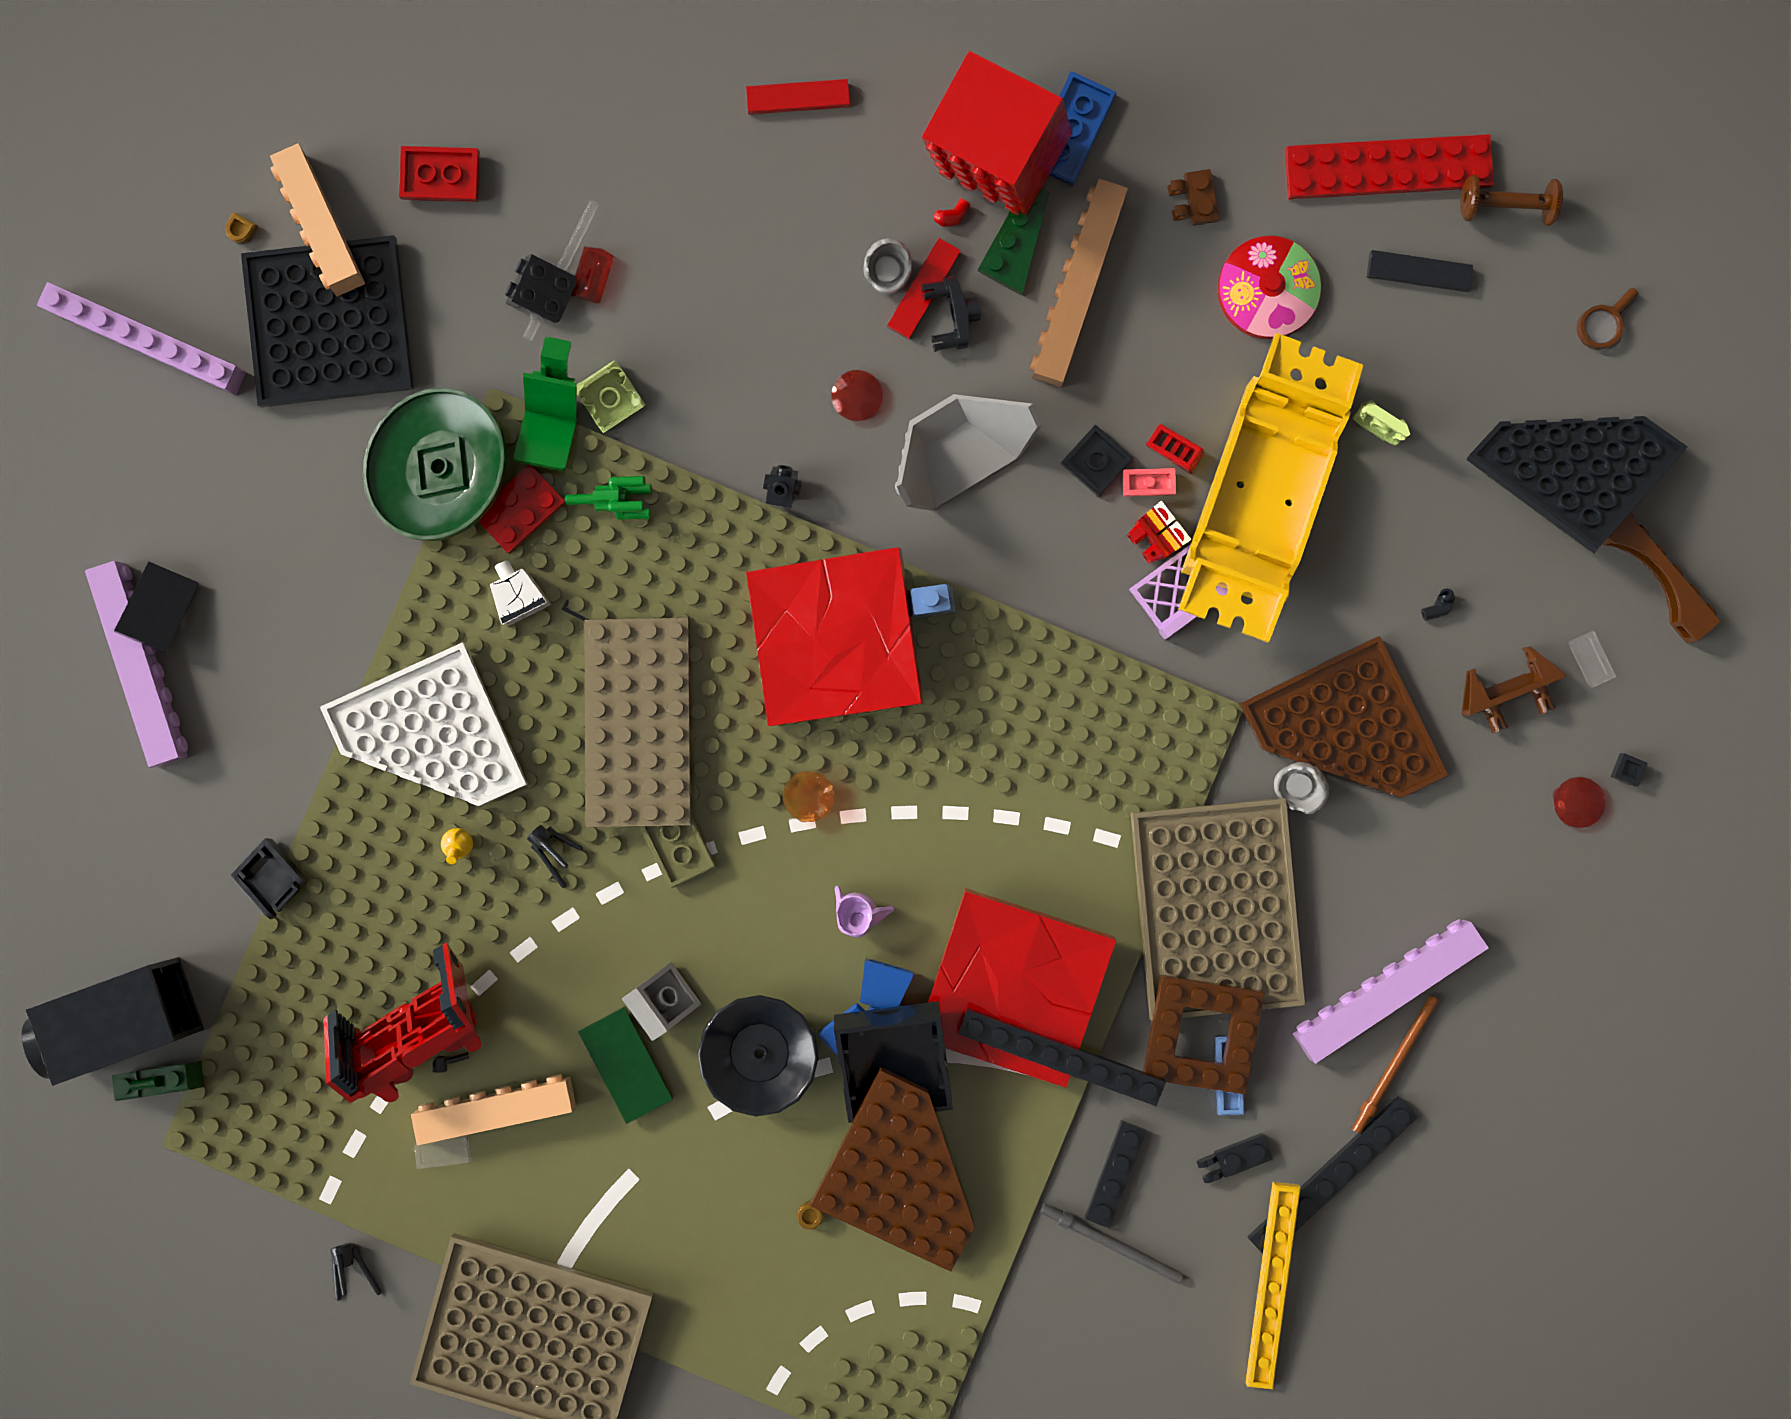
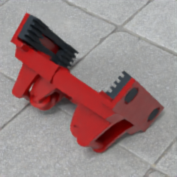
(402, 1038)

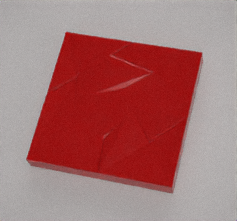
(834, 637)
(1022, 972)

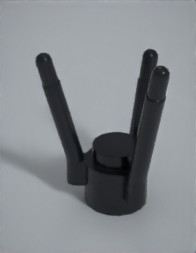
(542, 841)
(342, 1257)

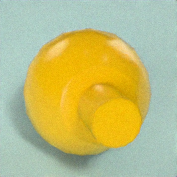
(456, 844)

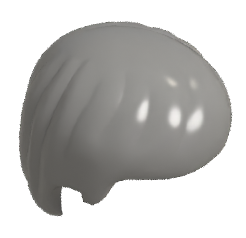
(888, 265)
(1302, 787)

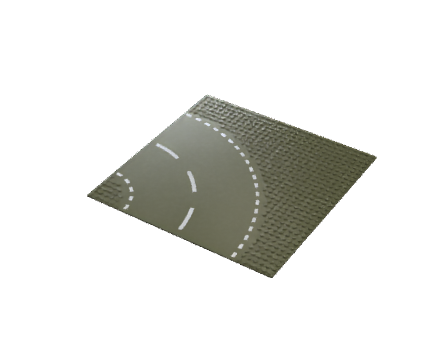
(994, 785)

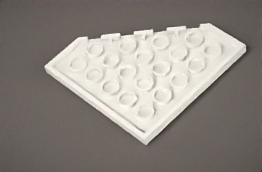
(430, 728)

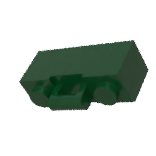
(158, 1081)

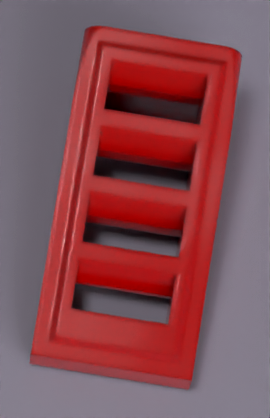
(1198, 451)

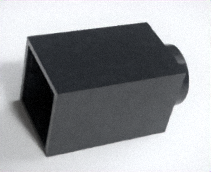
(110, 1021)

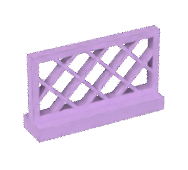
(1175, 620)

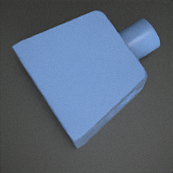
(931, 601)

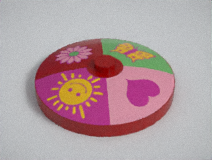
(1269, 287)

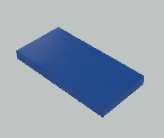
(1086, 109)

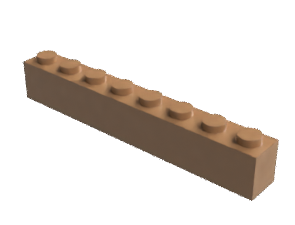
(1079, 283)

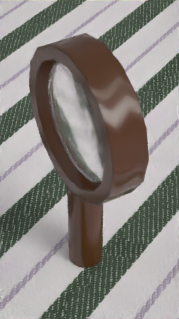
(1602, 324)

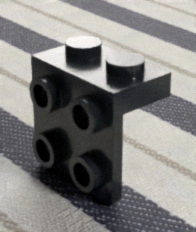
(541, 288)

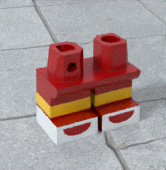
(1162, 544)

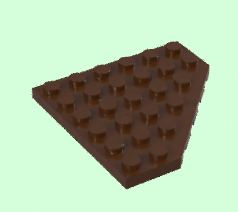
(1349, 722)
(898, 1175)

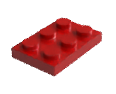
(439, 173)
(521, 509)

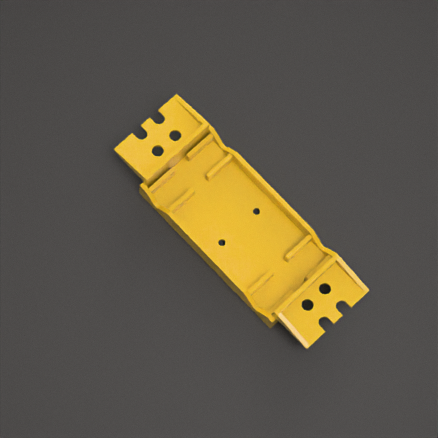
(1279, 452)

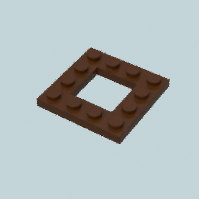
(1245, 1012)

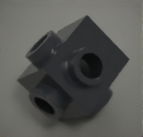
(782, 486)

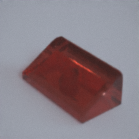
(592, 274)

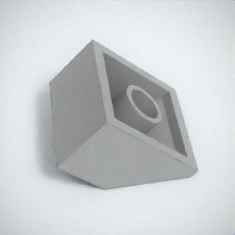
(661, 1001)

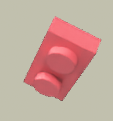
(1149, 482)

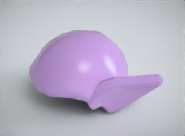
(858, 913)

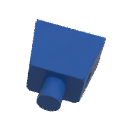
(883, 984)

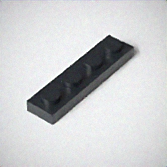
(1115, 1174)

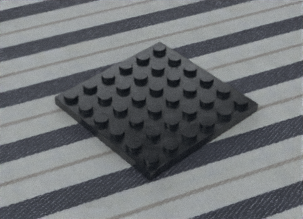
(320, 343)

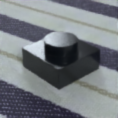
(1629, 769)

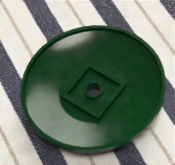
(404, 457)

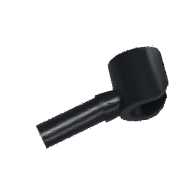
(440, 1062)

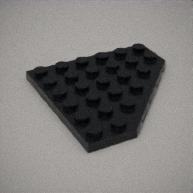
(1578, 470)

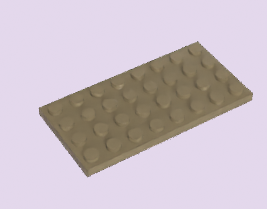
(637, 722)

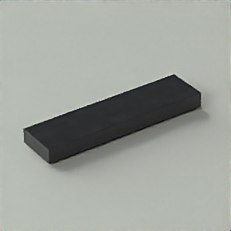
(1419, 271)

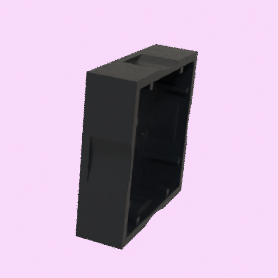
(898, 1039)

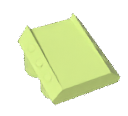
(609, 396)
(1381, 423)

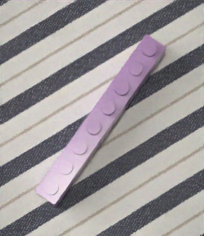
(141, 338)
(137, 669)
(1389, 990)

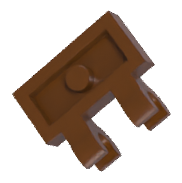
(1200, 196)

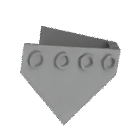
(961, 446)

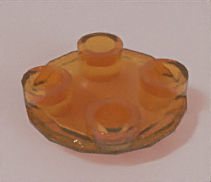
(808, 796)

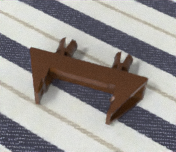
(1488, 700)

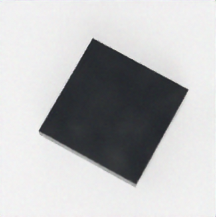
(1096, 460)

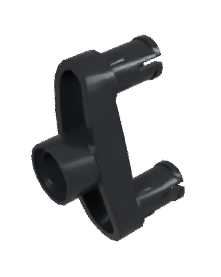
(961, 309)

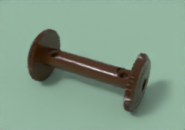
(1551, 199)

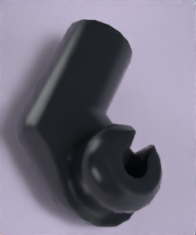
(1441, 607)

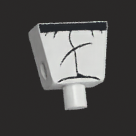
(516, 594)

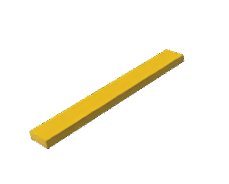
(1272, 1285)

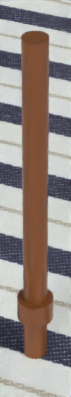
(1368, 1107)

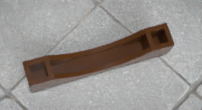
(1687, 610)

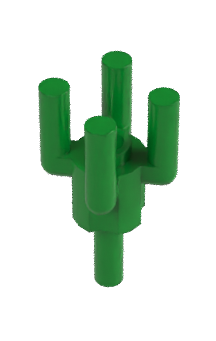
(616, 498)

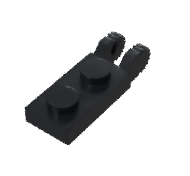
(1236, 1158)

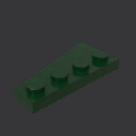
(1014, 246)

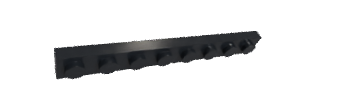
(1062, 1057)
(1346, 1164)

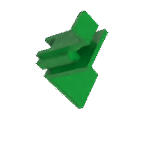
(549, 410)

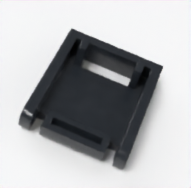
(274, 883)

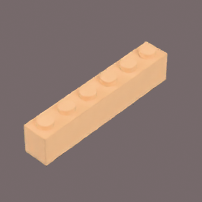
(316, 219)
(493, 1110)

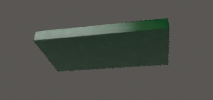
(625, 1065)

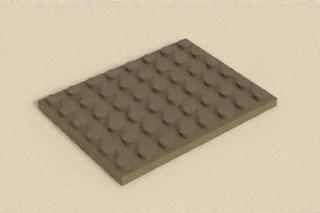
(1219, 899)
(529, 1335)

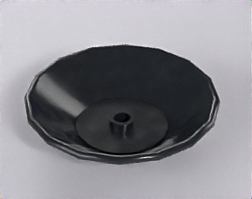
(751, 1082)

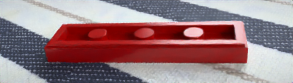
(797, 96)
(913, 305)

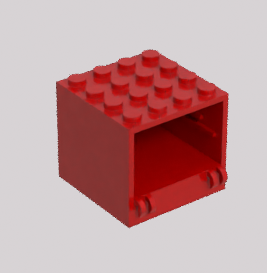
(997, 133)

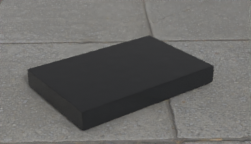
(156, 607)

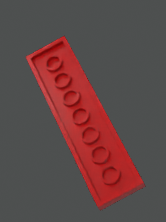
(1387, 166)

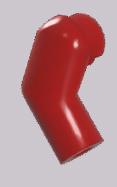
(952, 217)

